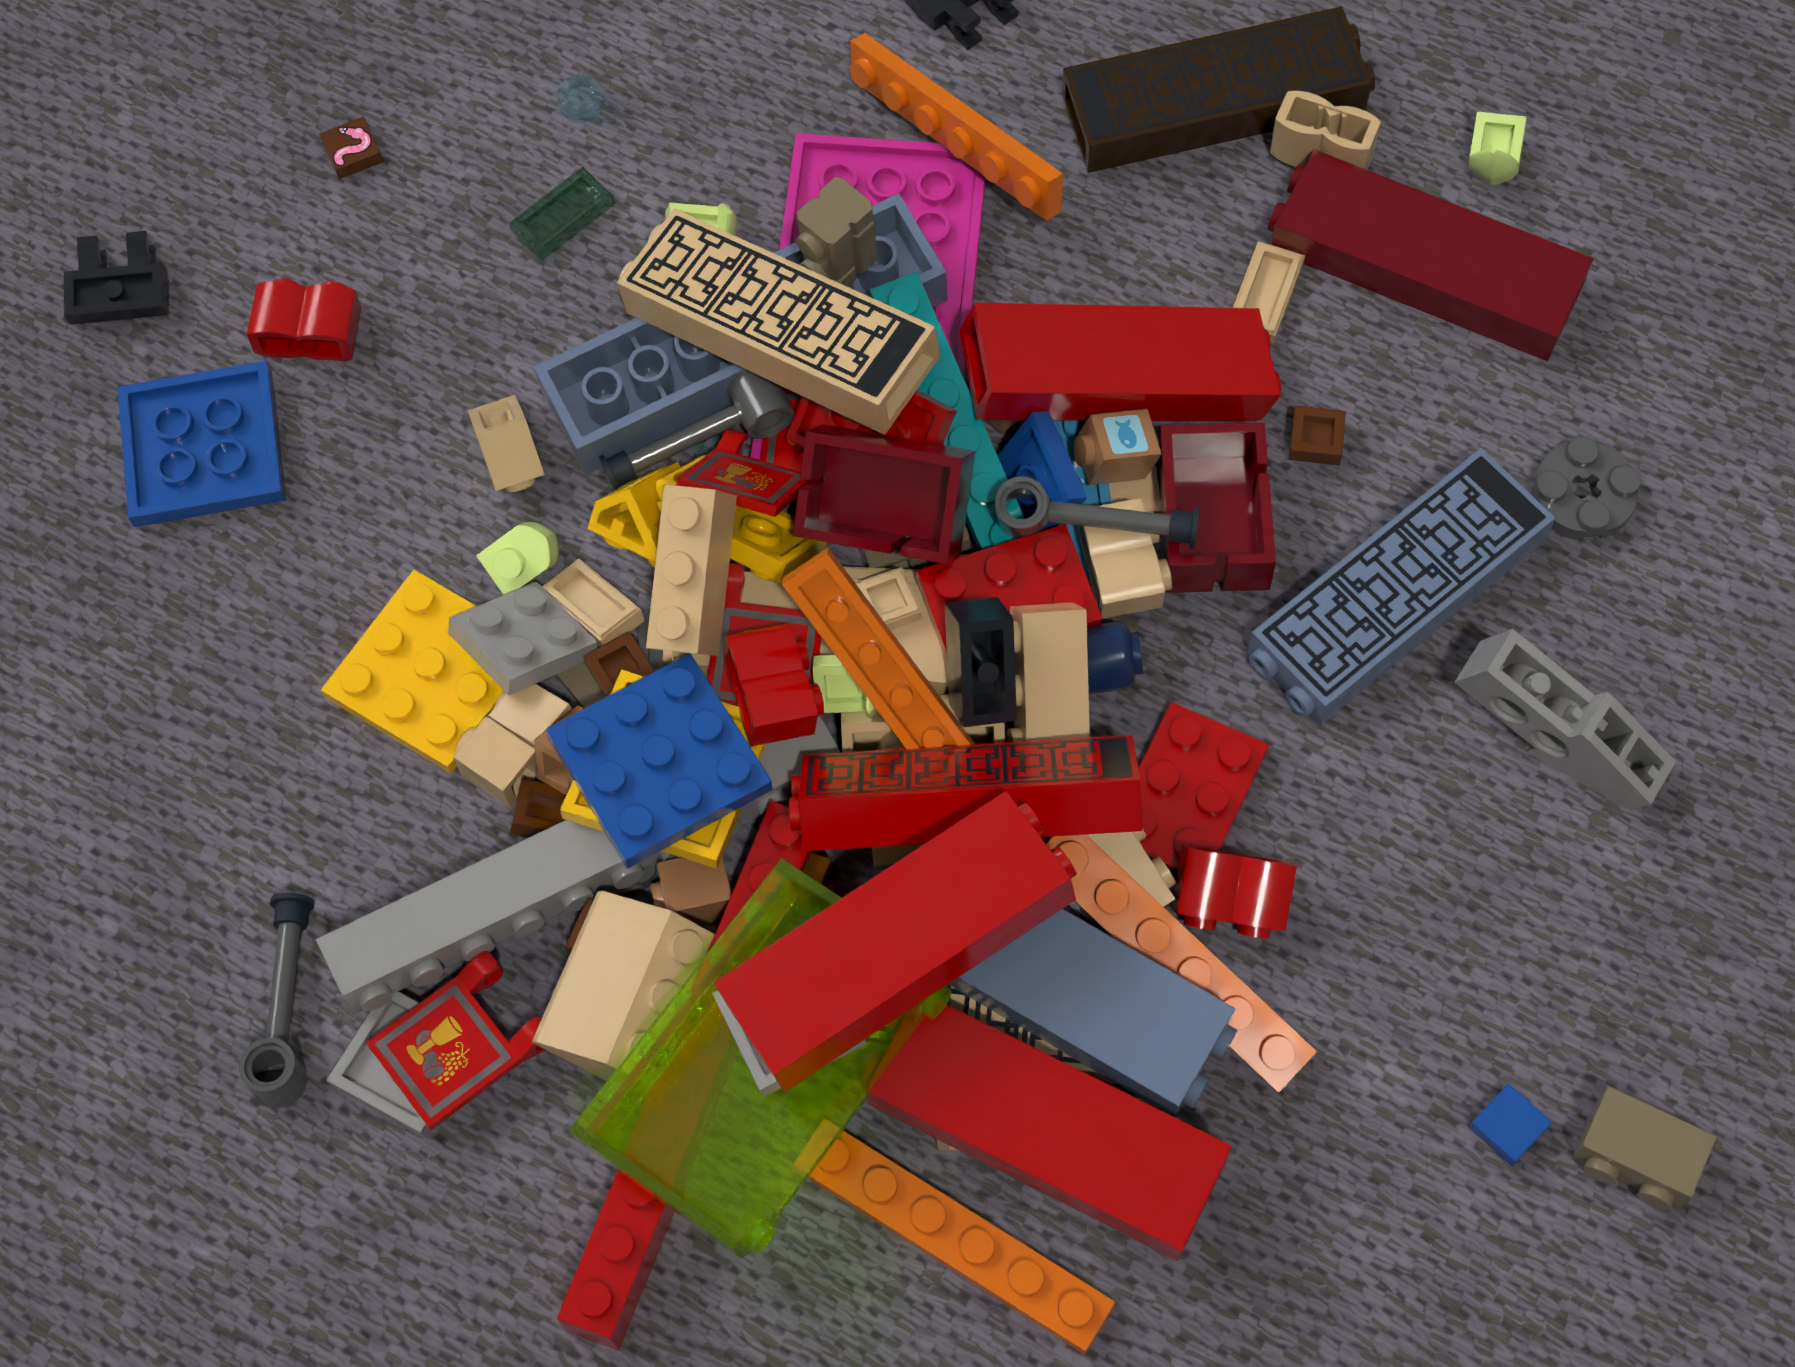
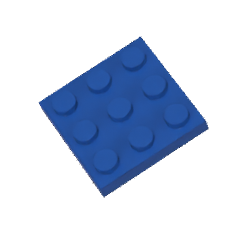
(200, 444)
(659, 760)

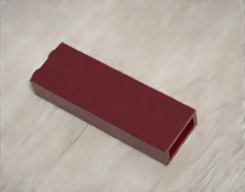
(1430, 254)

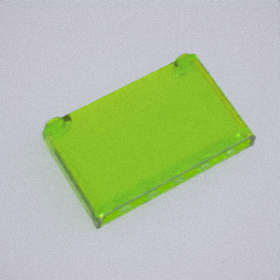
(689, 1113)

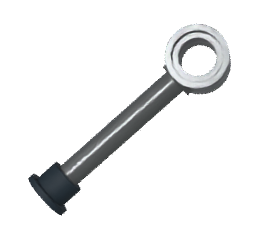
(756, 404)
(1179, 526)
(258, 1057)

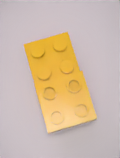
(760, 541)

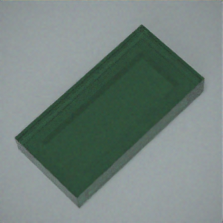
(562, 213)

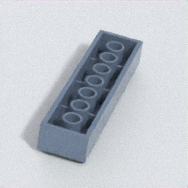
(649, 383)

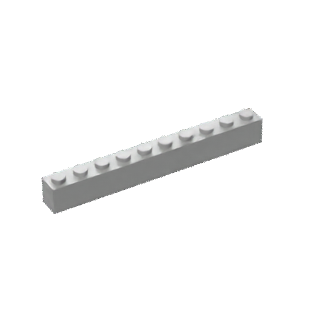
(509, 896)

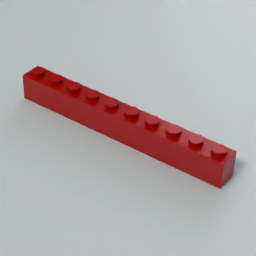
(632, 1219)

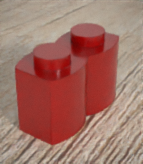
(304, 320)
(772, 685)
(1233, 889)

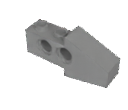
(1565, 722)

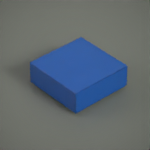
(1510, 1124)

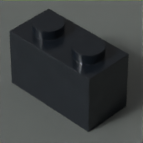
(981, 661)

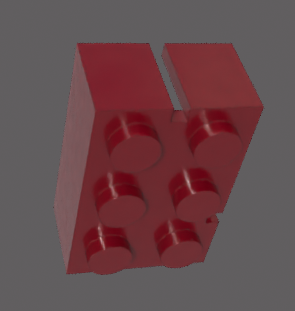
(1218, 472)
(882, 491)

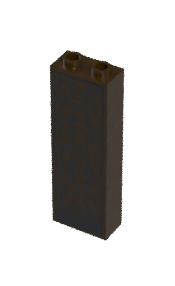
(1211, 87)

